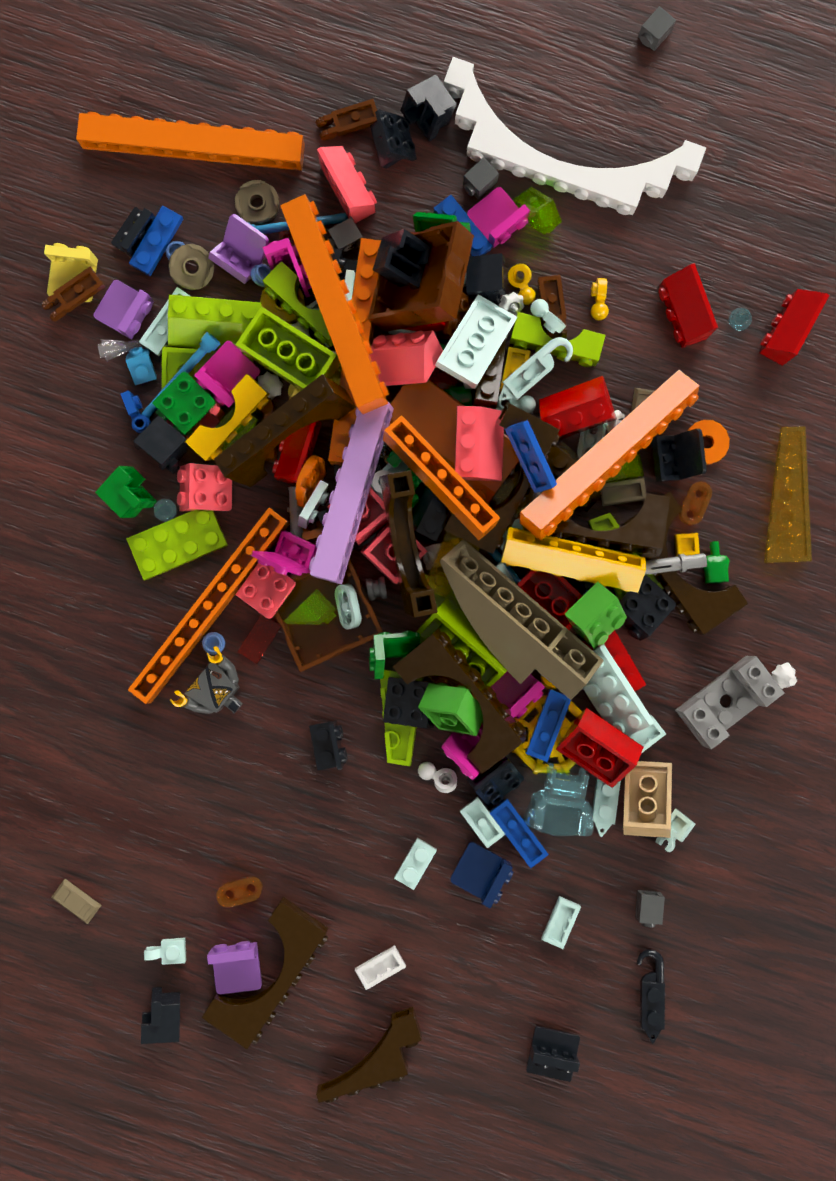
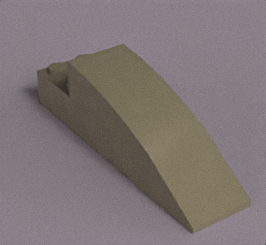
(515, 625)

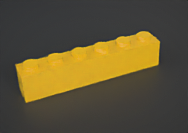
(574, 560)

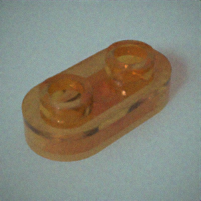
(695, 504)
(240, 892)

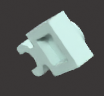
(680, 829)

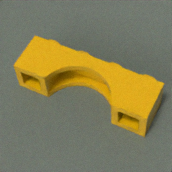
(248, 397)

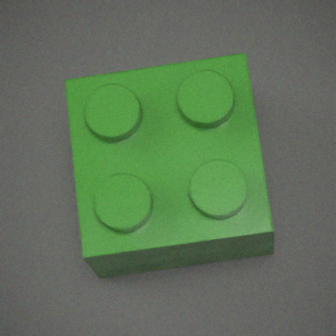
(596, 615)
(452, 708)

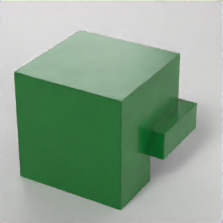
(124, 493)

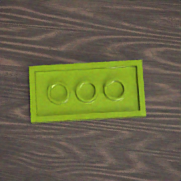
(176, 542)

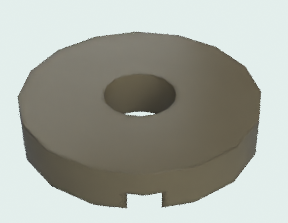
(262, 214)
(177, 269)

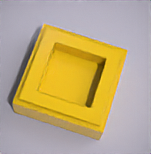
(686, 544)

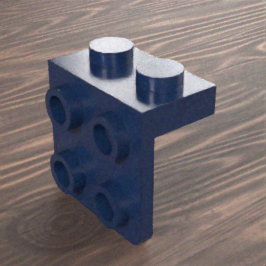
(482, 873)

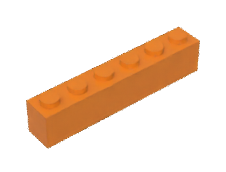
(440, 478)

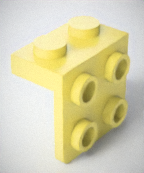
(67, 264)

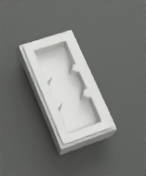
(380, 967)

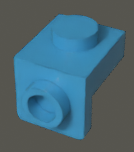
(140, 365)

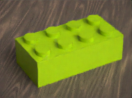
(286, 350)

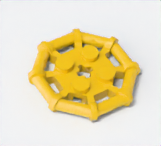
(538, 766)

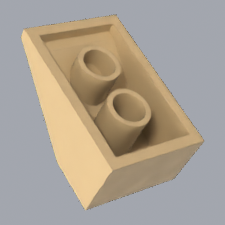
(648, 800)

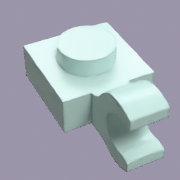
(171, 951)

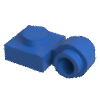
(133, 408)

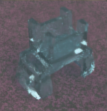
(561, 805)

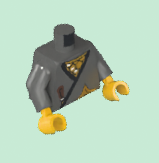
(212, 688)

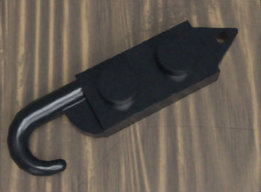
(652, 996)

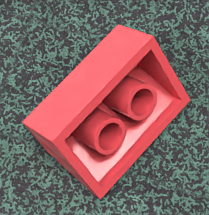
(346, 182)
(406, 357)
(479, 444)

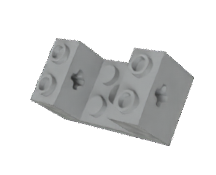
(746, 685)

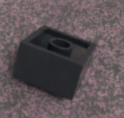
(428, 514)

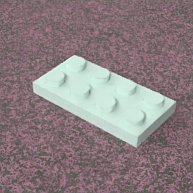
(476, 341)
(615, 697)

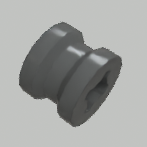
(376, 588)

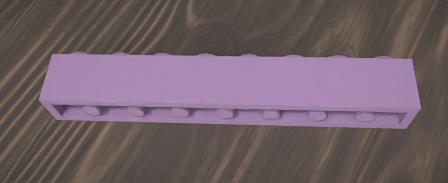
(350, 494)

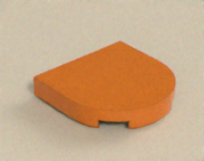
(308, 479)

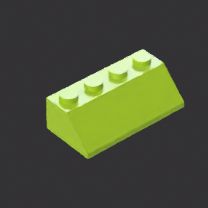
(194, 316)
(463, 638)

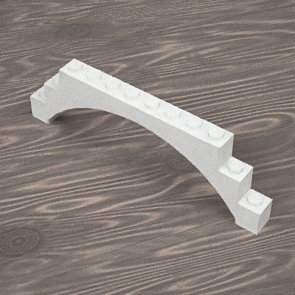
(605, 186)

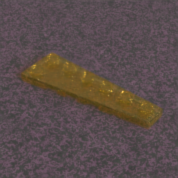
(789, 513)

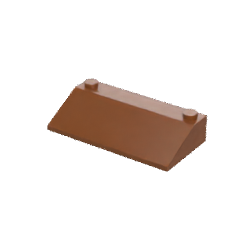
(435, 419)

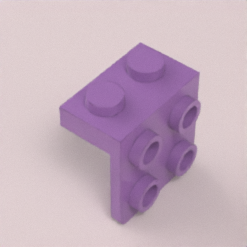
(239, 249)
(123, 308)
(236, 967)

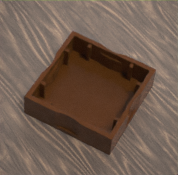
(439, 288)
(319, 643)

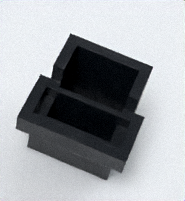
(428, 106)
(402, 258)
(485, 277)
(162, 444)
(163, 1021)

